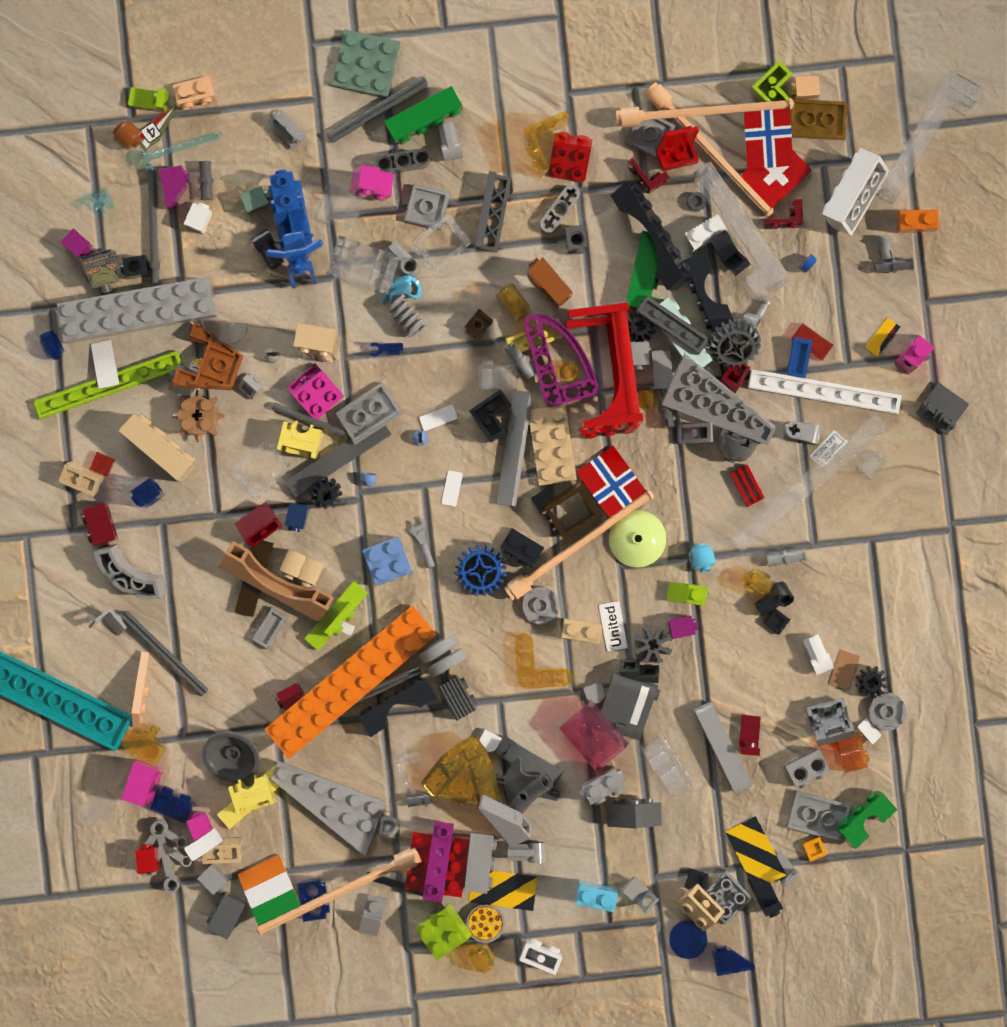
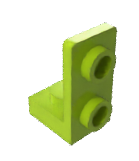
(149, 99)

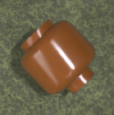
(127, 135)

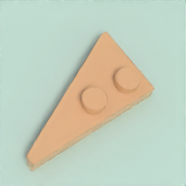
(140, 692)

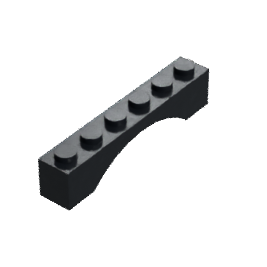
(671, 267)

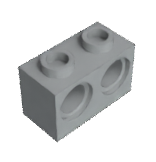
(804, 763)

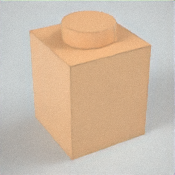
(805, 87)

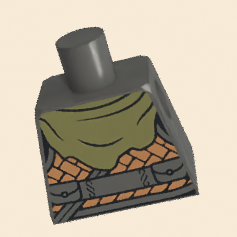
(100, 270)

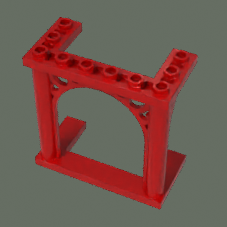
(624, 410)

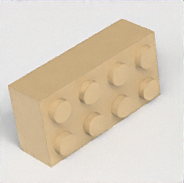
(317, 342)
(157, 447)

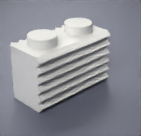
(704, 233)

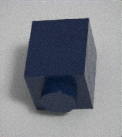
(297, 517)

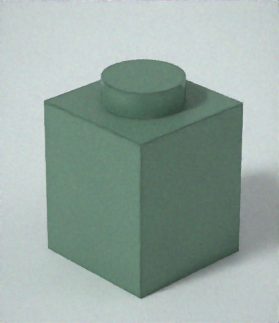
(255, 200)

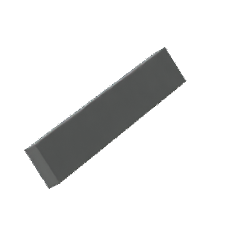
(333, 461)

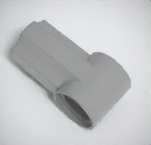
(450, 145)
(405, 258)
(532, 852)

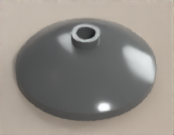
(227, 763)

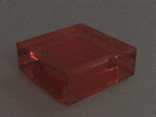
(102, 464)

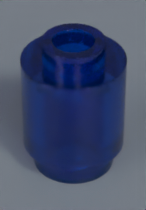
(51, 345)

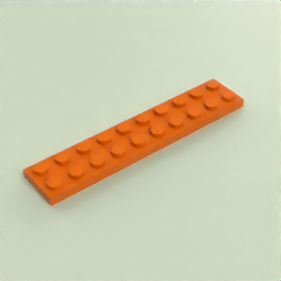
(350, 682)

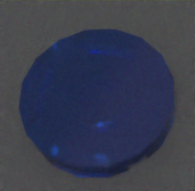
(687, 939)

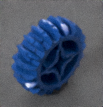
(483, 587)

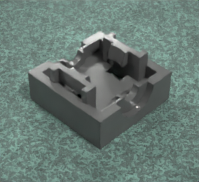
(823, 725)

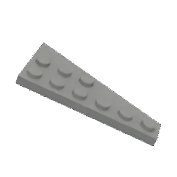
(341, 808)

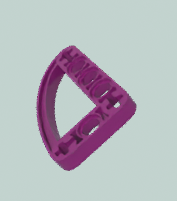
(548, 368)

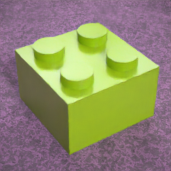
(443, 931)

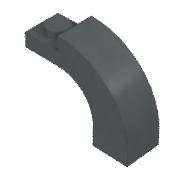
(530, 762)

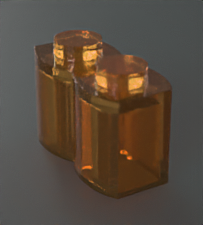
(852, 753)

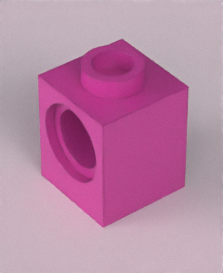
(199, 825)

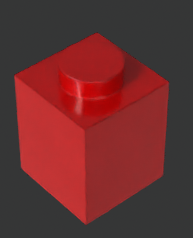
(147, 859)

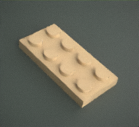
(552, 445)

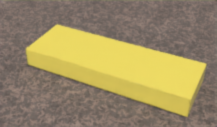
(521, 340)

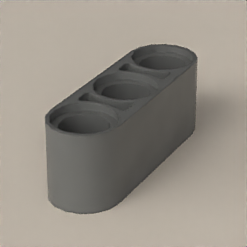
(410, 155)

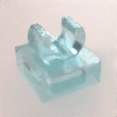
(101, 199)

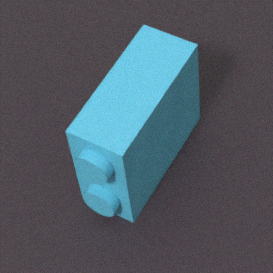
(596, 896)

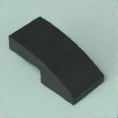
(644, 673)

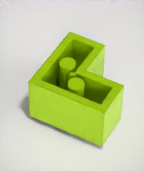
(769, 86)

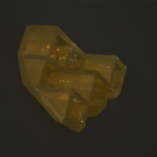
(463, 774)

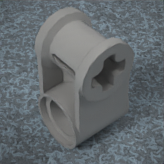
(806, 432)

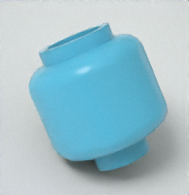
(702, 558)

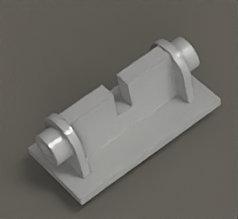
(286, 128)

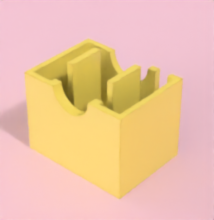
(299, 443)
(254, 797)

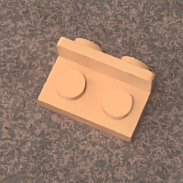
(194, 92)

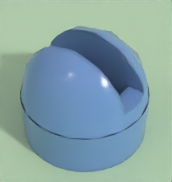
(416, 438)
(368, 479)

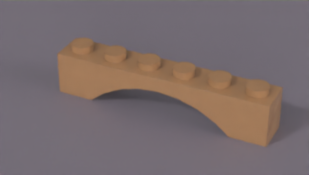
(308, 601)

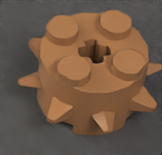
(206, 423)

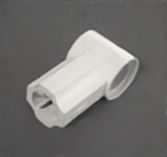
(819, 659)

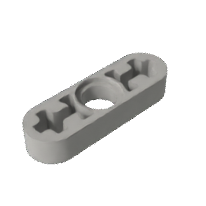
(555, 223)

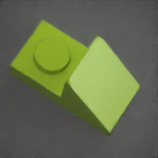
(686, 593)

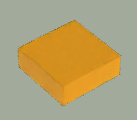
(814, 849)

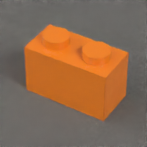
(917, 221)

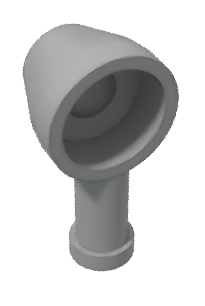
(755, 319)

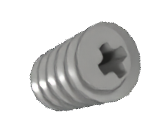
(406, 316)

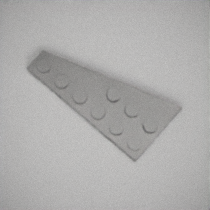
(706, 398)

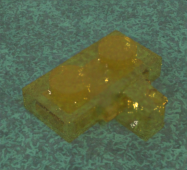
(145, 744)

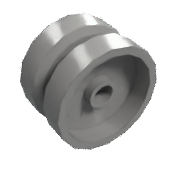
(443, 656)

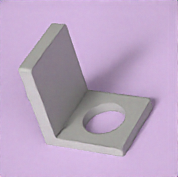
(112, 619)
(790, 871)
(639, 894)

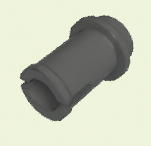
(418, 799)

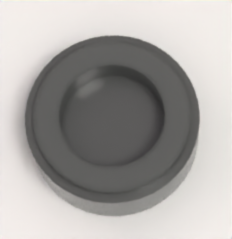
(696, 201)

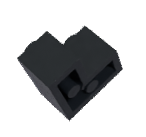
(486, 415)

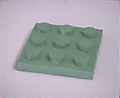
(366, 63)

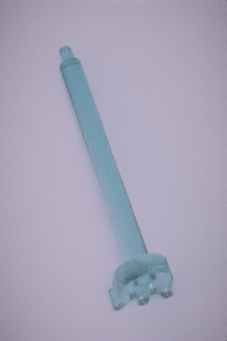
(148, 157)

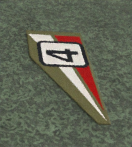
(153, 131)

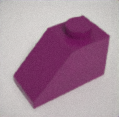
(174, 184)

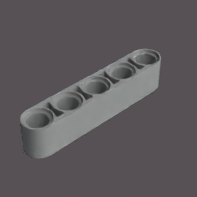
(722, 747)

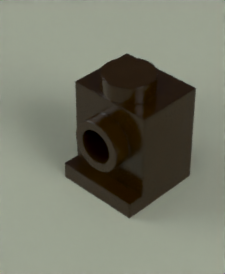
(480, 317)

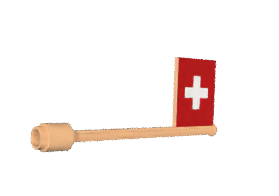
(761, 185)

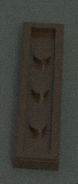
(249, 594)

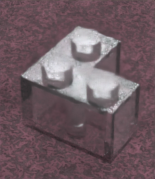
(496, 378)

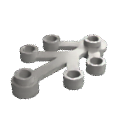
(166, 851)

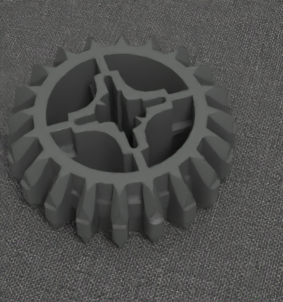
(738, 333)

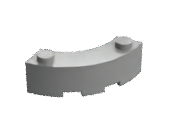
(125, 576)

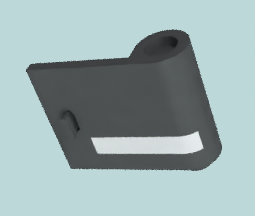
(629, 704)

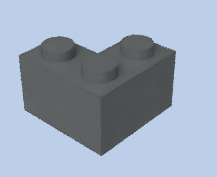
(634, 814)

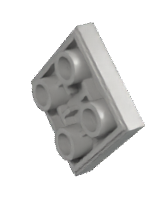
(728, 896)

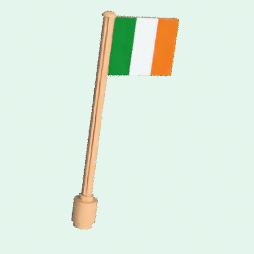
(276, 901)

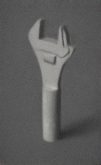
(419, 533)

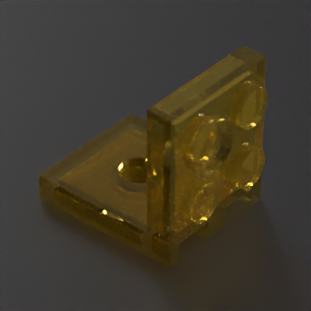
(537, 130)

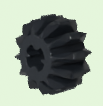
(646, 324)
(319, 498)
(873, 688)

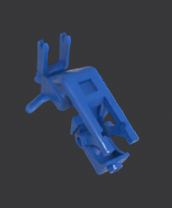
(292, 225)

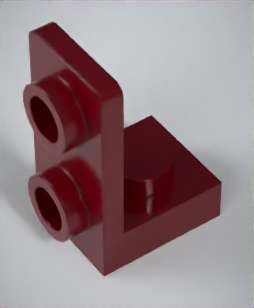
(657, 179)
(795, 210)
(749, 735)

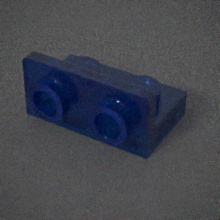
(172, 804)

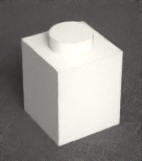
(198, 217)

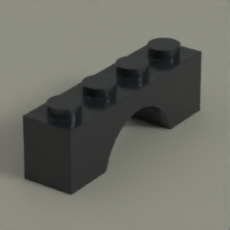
(714, 312)
(375, 719)

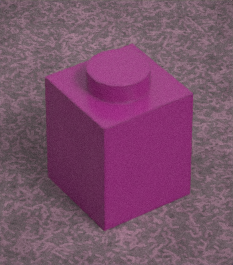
(77, 244)
(682, 627)

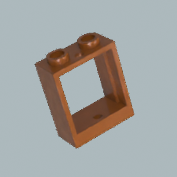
(549, 282)

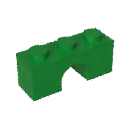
(852, 828)

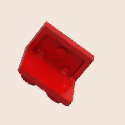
(677, 148)
(570, 157)

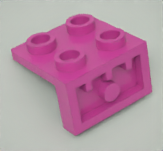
(315, 391)

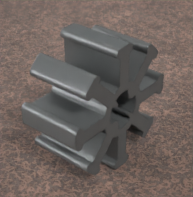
(647, 647)

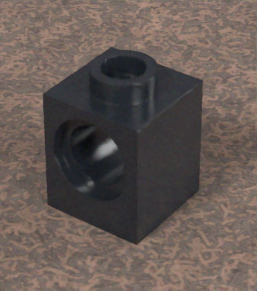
(143, 270)

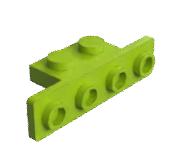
(341, 610)

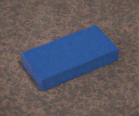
(799, 357)

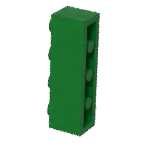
(424, 115)
(644, 272)

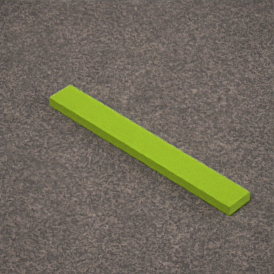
(90, 391)

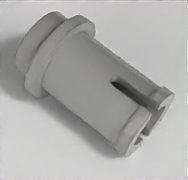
(885, 247)

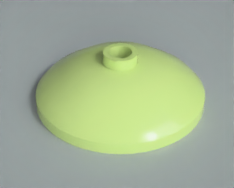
(637, 553)

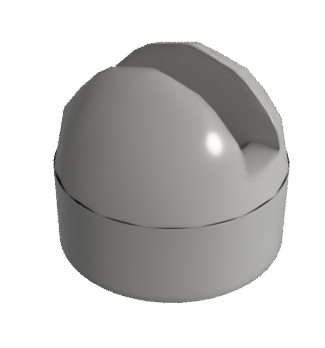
(271, 359)

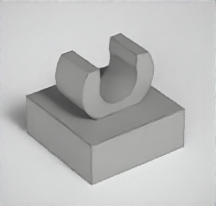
(249, 386)

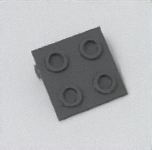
(942, 408)

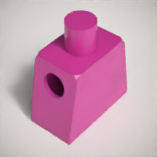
(914, 354)

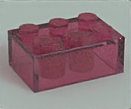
(593, 735)

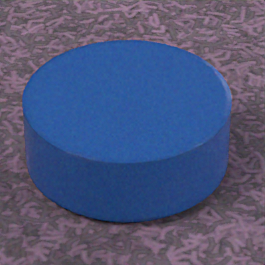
(808, 263)

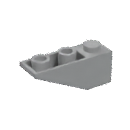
(507, 821)

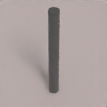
(309, 420)

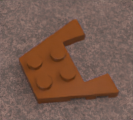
(217, 367)

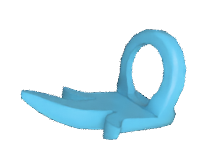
(403, 285)

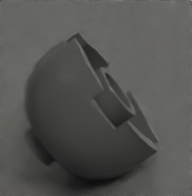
(735, 446)

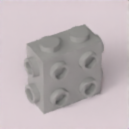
(602, 785)

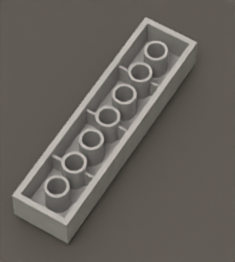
(137, 310)

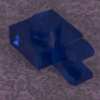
(391, 348)

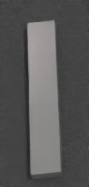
(514, 448)

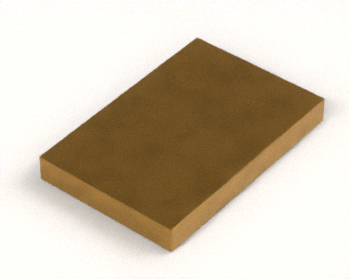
(819, 119)

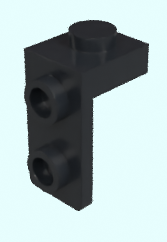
(728, 253)
(767, 900)

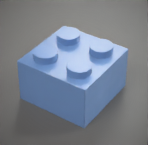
(387, 561)

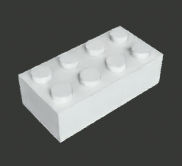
(855, 191)

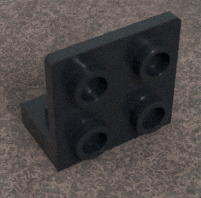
(522, 548)

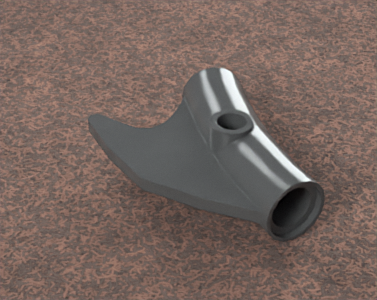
(524, 788)

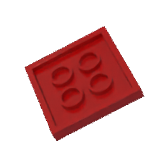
(456, 865)

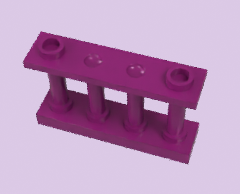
(438, 861)

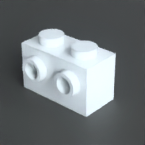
(541, 956)

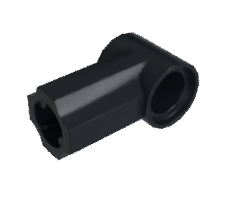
(263, 242)
(779, 596)

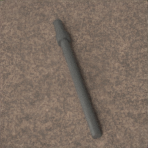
(154, 264)

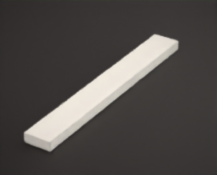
(824, 391)

